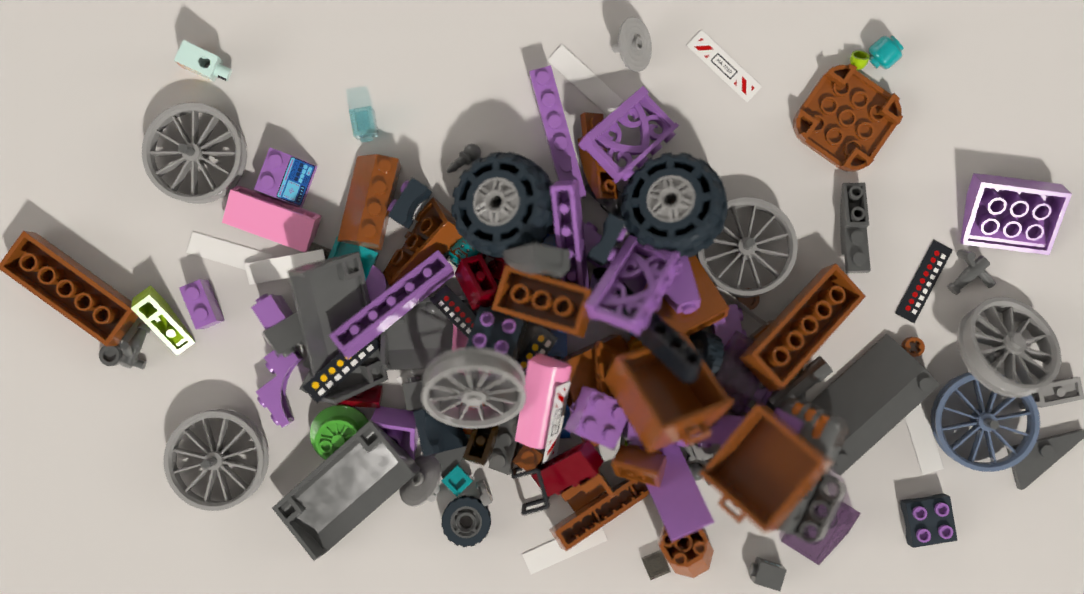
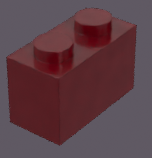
(476, 282)

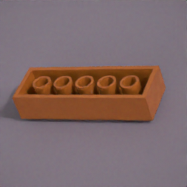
(69, 288)
(802, 327)

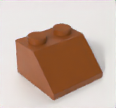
(639, 465)

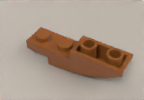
(598, 179)

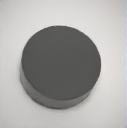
(110, 355)

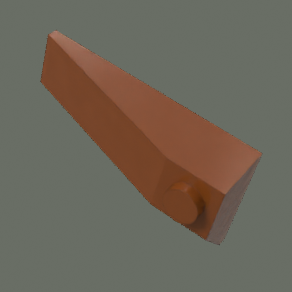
(431, 233)

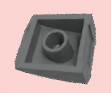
(539, 260)

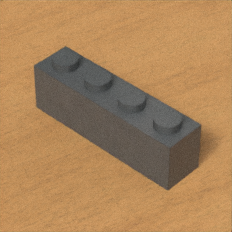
(285, 336)

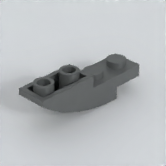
(853, 227)

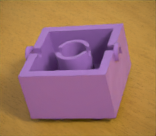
(597, 418)

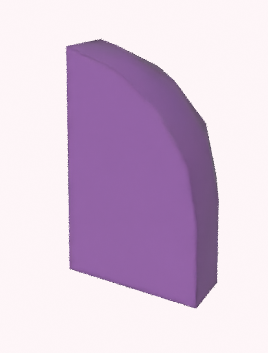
(375, 283)

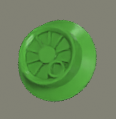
(334, 428)

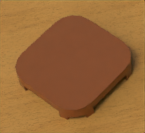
(847, 118)

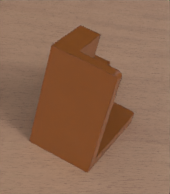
(586, 491)

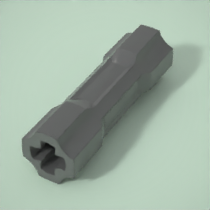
(813, 374)

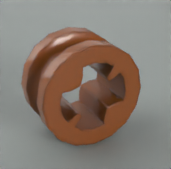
(919, 346)

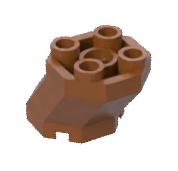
(688, 554)

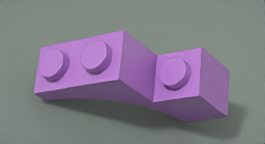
(274, 392)

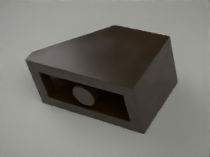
(481, 444)

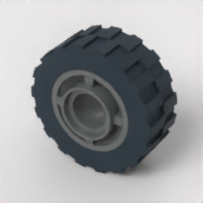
(710, 348)
(461, 534)

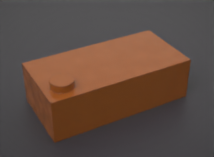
(543, 301)

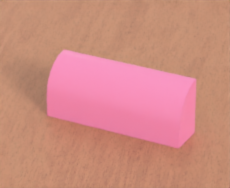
(271, 218)
(540, 386)

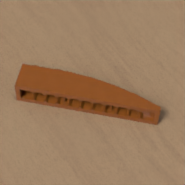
(598, 513)

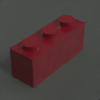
(570, 468)

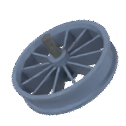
(984, 421)

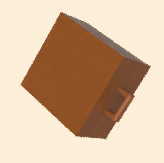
(663, 405)
(765, 469)

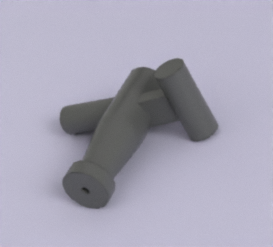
(974, 269)
(131, 350)

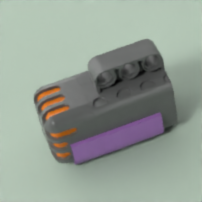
(827, 434)

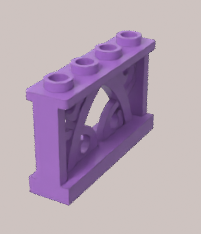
(632, 106)
(645, 301)

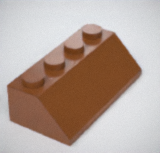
(368, 201)

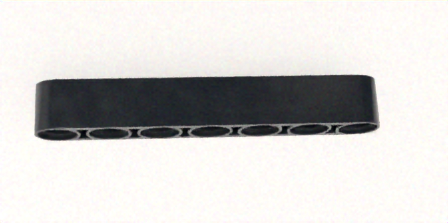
(661, 339)

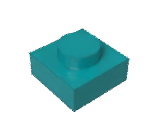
(457, 480)

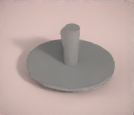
(634, 44)
(424, 484)

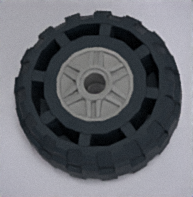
(503, 203)
(675, 204)

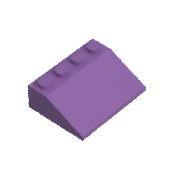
(1013, 213)

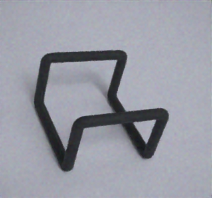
(545, 499)

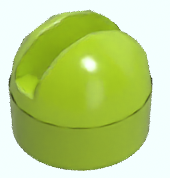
(859, 59)

